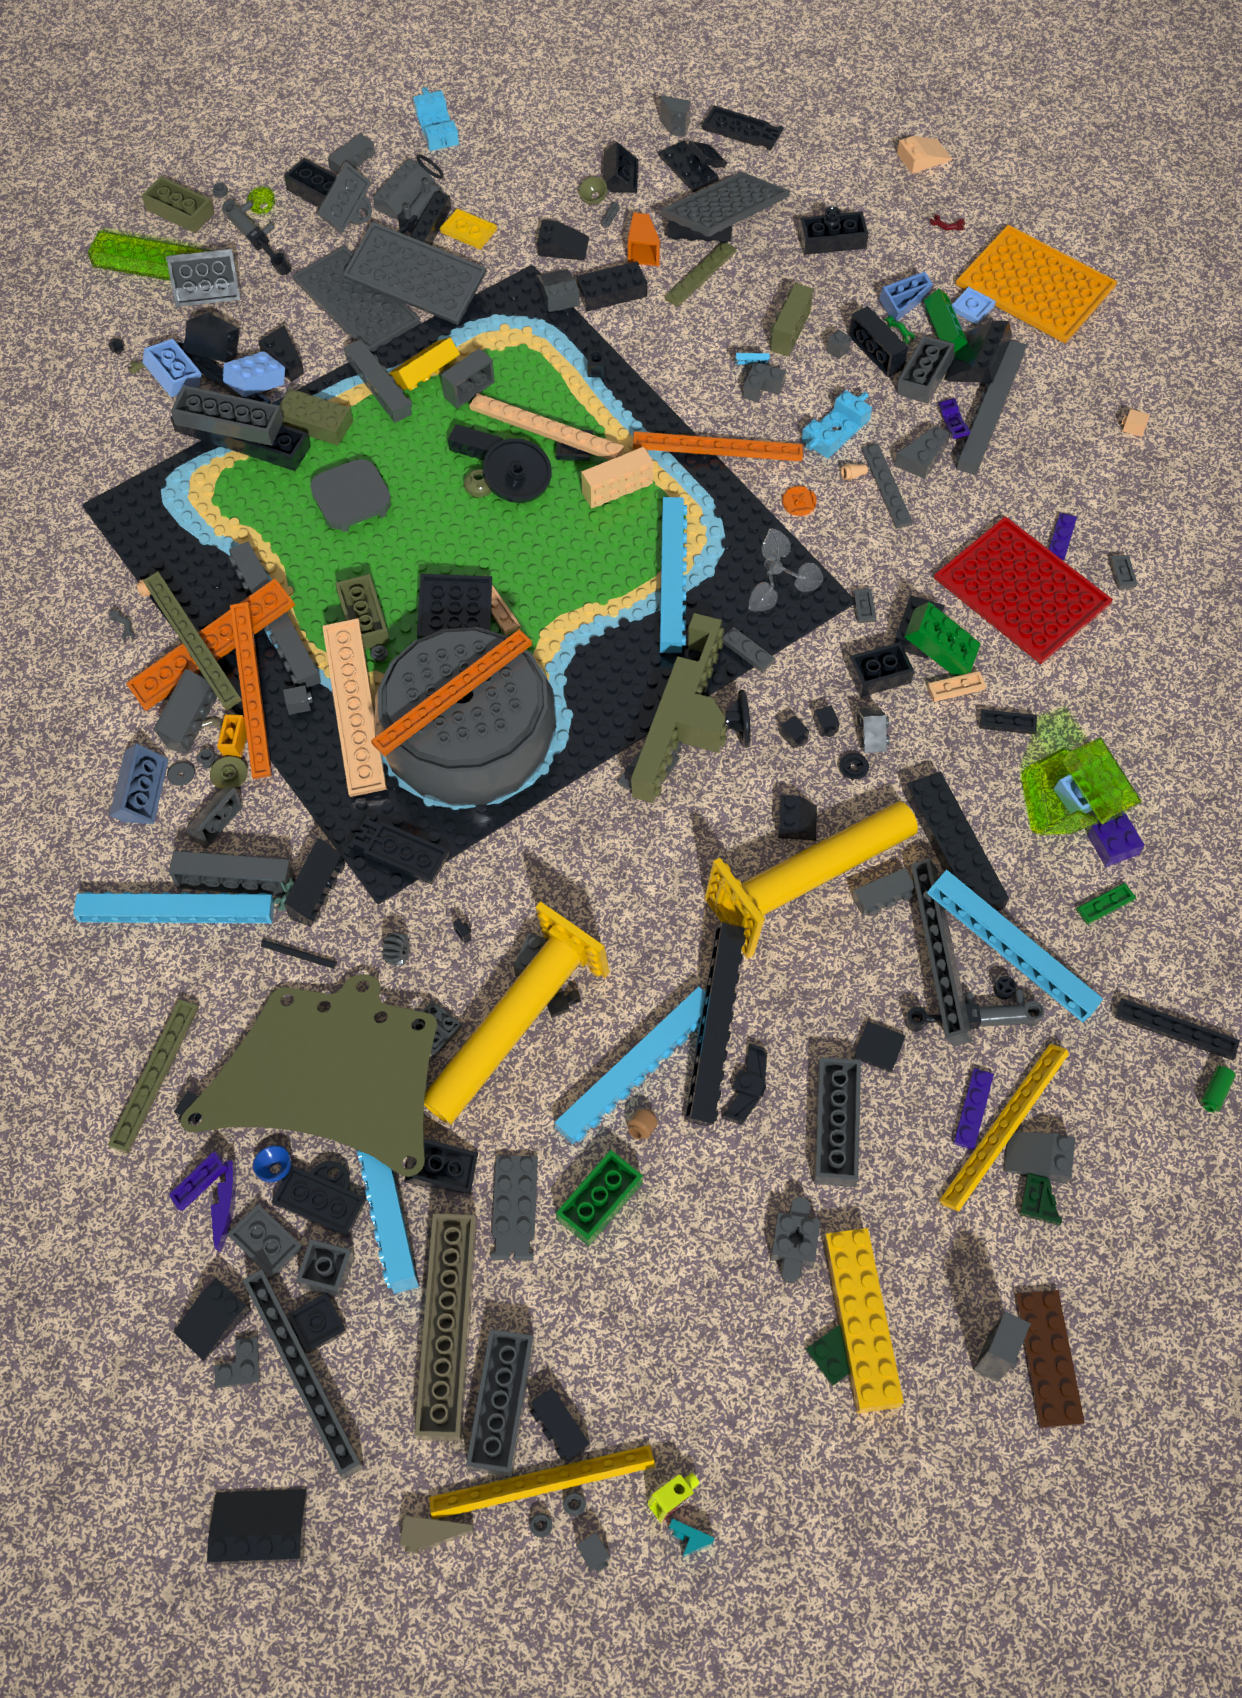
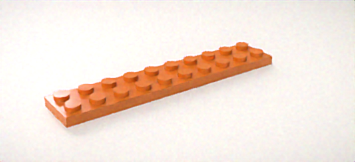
(163, 676)

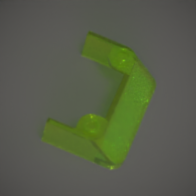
(1043, 805)

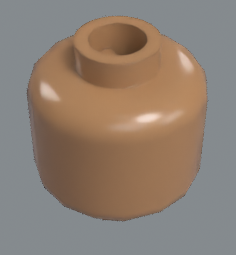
(642, 1123)

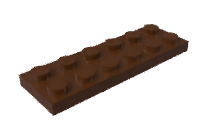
(1049, 1360)

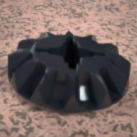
(857, 760)

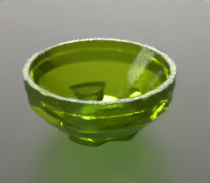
(260, 196)

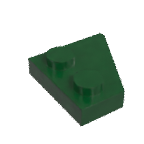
(1039, 1201)
(830, 1356)

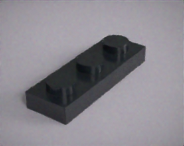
(1008, 721)

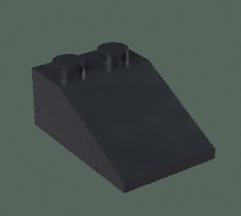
(561, 241)
(444, 1168)
(211, 1319)

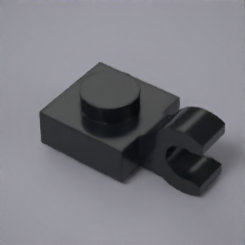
(561, 1003)

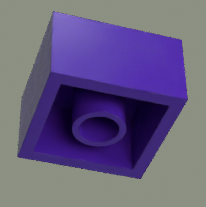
(1115, 840)

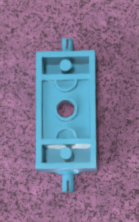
(432, 110)
(849, 415)

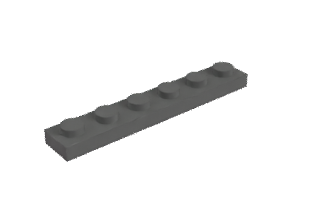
(887, 486)

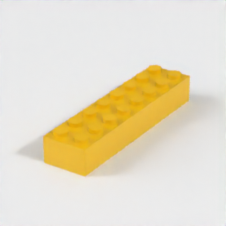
(863, 1321)

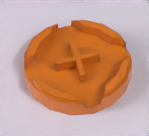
(799, 501)

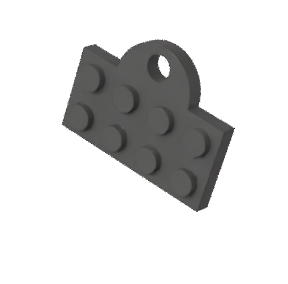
(346, 199)

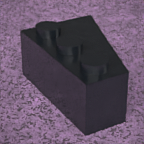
(282, 349)

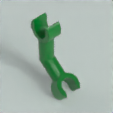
(892, 323)

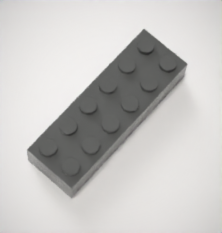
(227, 415)
(230, 873)
(837, 1122)
(500, 1403)

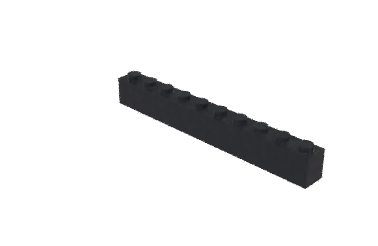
(714, 1025)

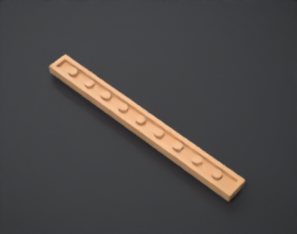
(546, 427)

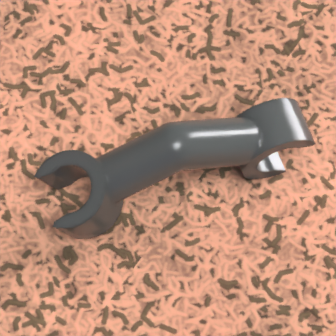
(116, 616)

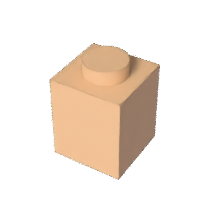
(1135, 422)

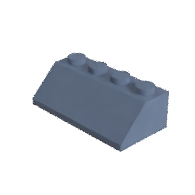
(139, 786)

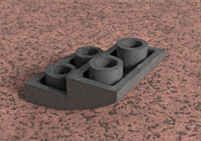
(446, 1027)

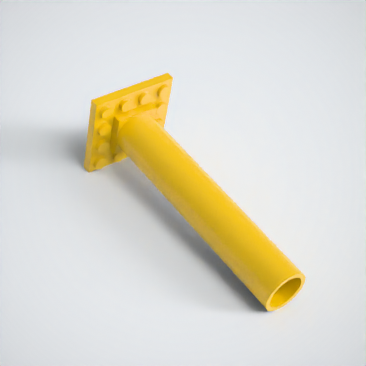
(750, 900)
(515, 1012)

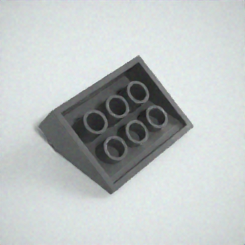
(204, 277)

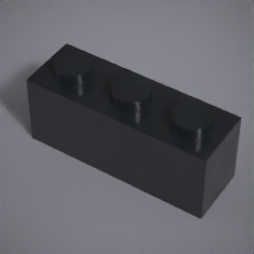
(471, 442)
(559, 1425)

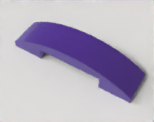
(953, 419)

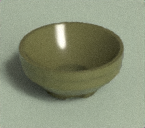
(590, 186)
(476, 487)

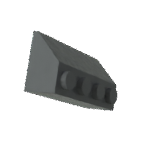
(401, 189)
(185, 712)

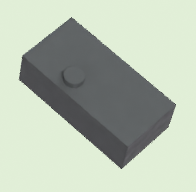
(925, 369)
(1002, 1347)

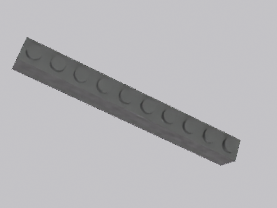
(990, 410)
(282, 630)
(942, 956)
(303, 1375)

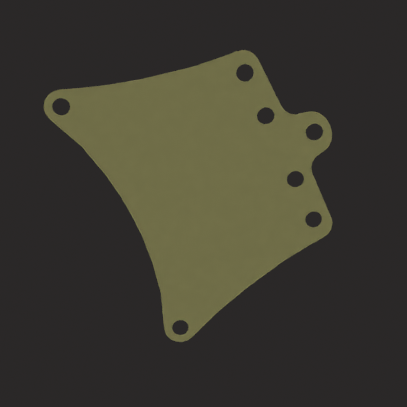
(329, 1074)

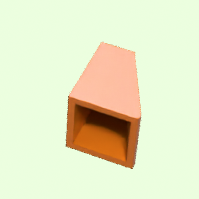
(643, 241)

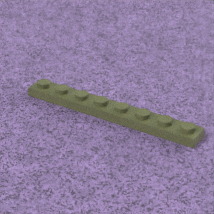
(153, 1076)

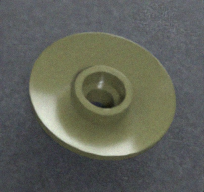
(227, 766)

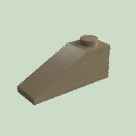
(428, 1533)

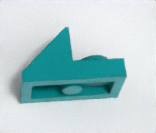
(697, 1539)

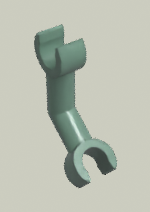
(286, 887)

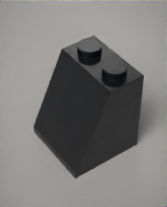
(211, 338)

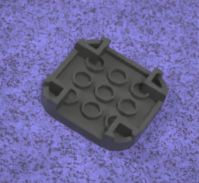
(350, 494)

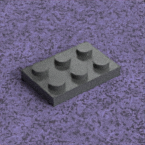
(265, 1241)

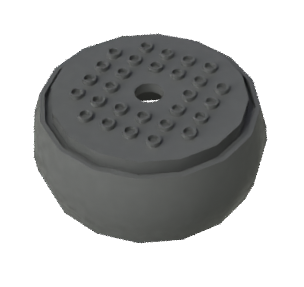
(475, 747)

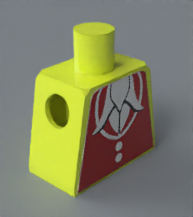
(669, 1499)

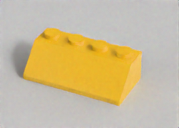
(425, 363)

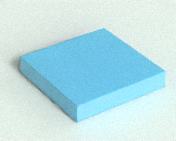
(750, 358)

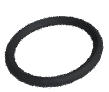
(427, 169)

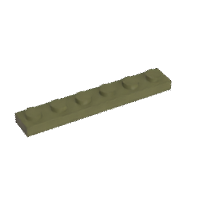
(700, 274)

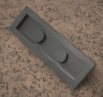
(748, 650)

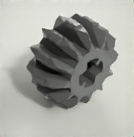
(396, 948)

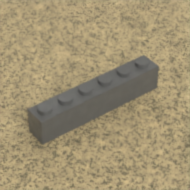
(378, 380)

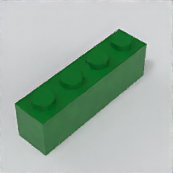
(945, 319)

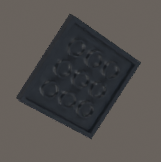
(453, 602)

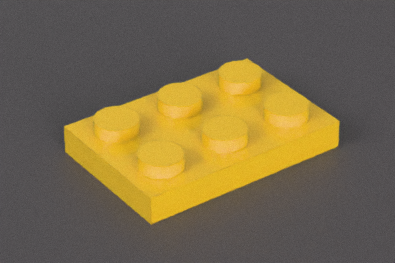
(468, 228)

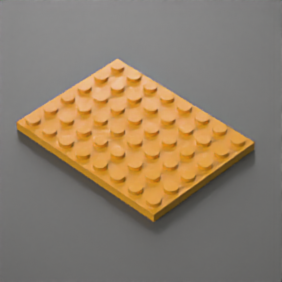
(1037, 283)

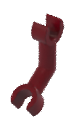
(959, 225)

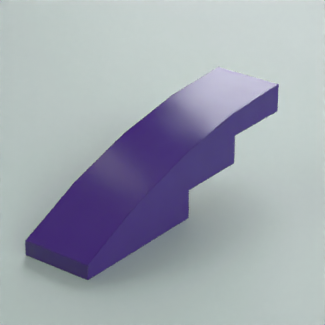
(223, 1212)

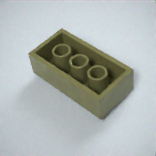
(178, 204)
(791, 319)
(316, 416)
(360, 602)

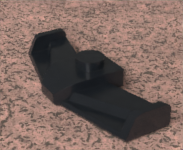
(749, 1085)

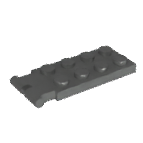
(514, 1206)

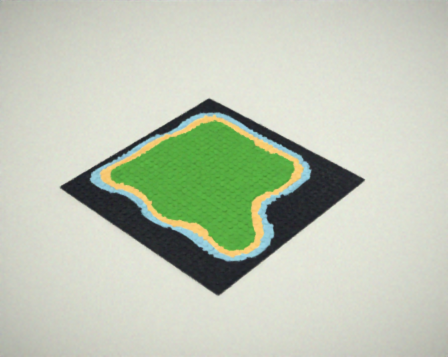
(567, 572)

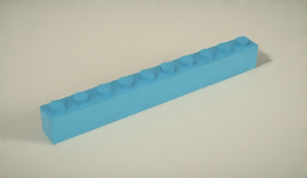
(672, 575)
(174, 908)
(1015, 946)
(632, 1069)

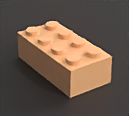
(617, 477)

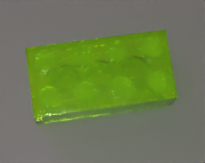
(1101, 780)

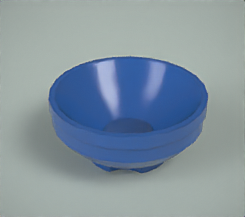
(267, 1158)

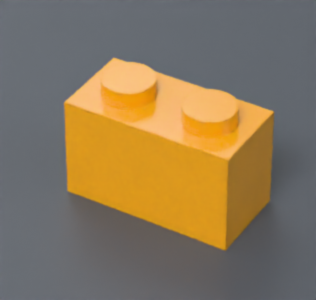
(232, 736)

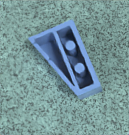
(905, 295)

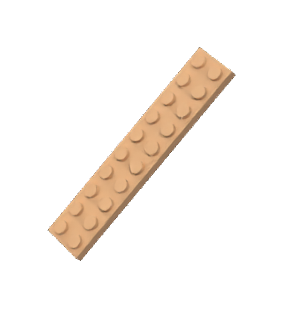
(354, 707)

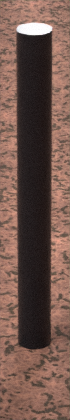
(298, 954)

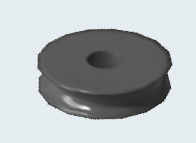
(180, 767)

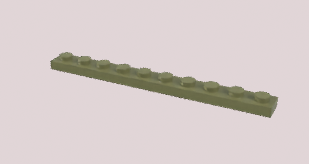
(192, 641)

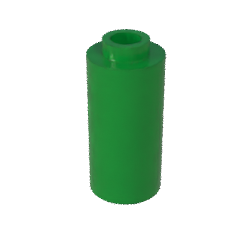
(1217, 1089)

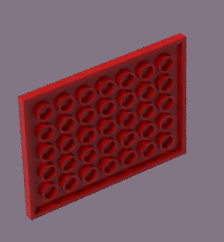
(1023, 589)

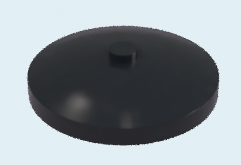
(517, 470)

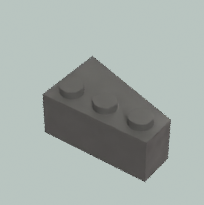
(923, 452)

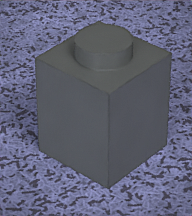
(838, 344)
(297, 699)
(594, 1553)

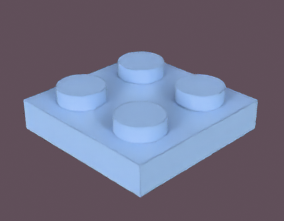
(973, 305)

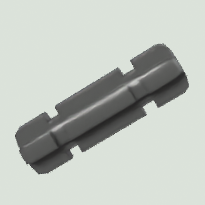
(610, 215)

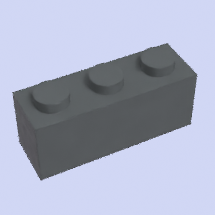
(353, 152)
(884, 892)

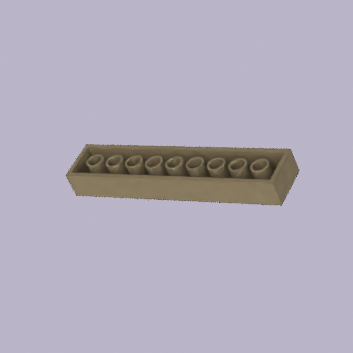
(446, 1328)

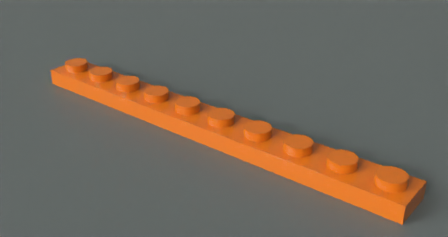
(718, 446)
(250, 691)
(451, 693)

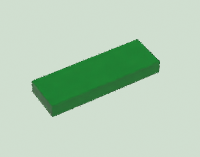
(1106, 903)

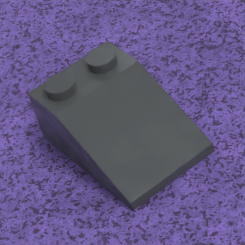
(559, 290)
(1040, 1154)

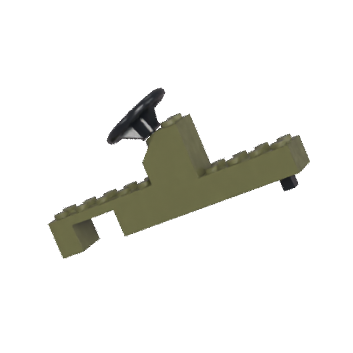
(687, 714)

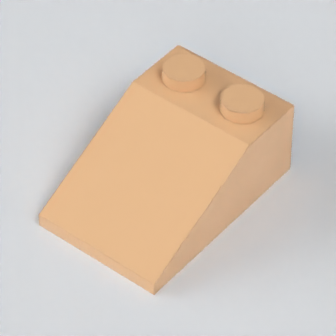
(922, 153)

